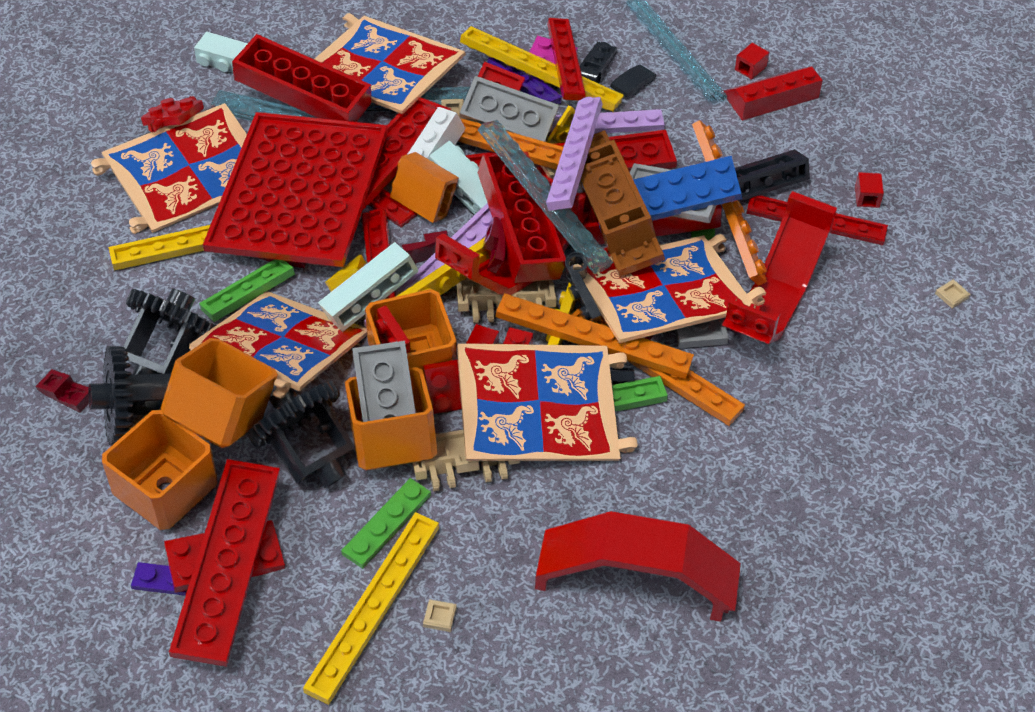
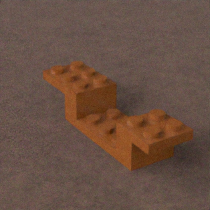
(619, 208)

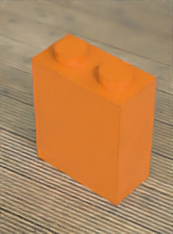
(424, 187)

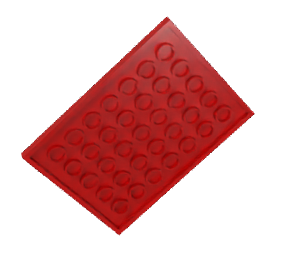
(297, 189)

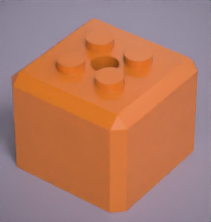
(424, 324)
(218, 392)
(397, 438)
(157, 454)

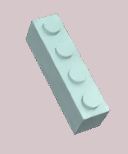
(217, 51)
(468, 187)
(368, 285)

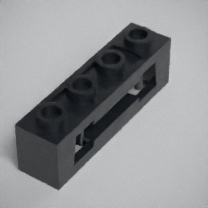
(767, 173)

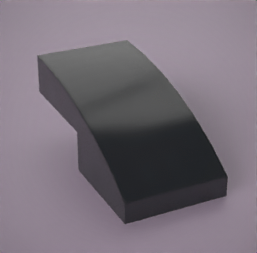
(631, 80)

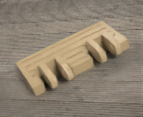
(482, 298)
(452, 453)

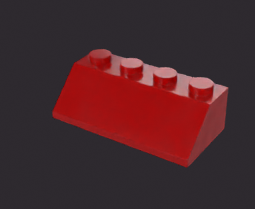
(775, 92)

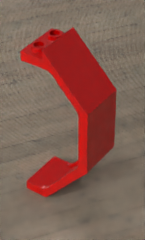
(467, 261)
(788, 269)
(645, 547)

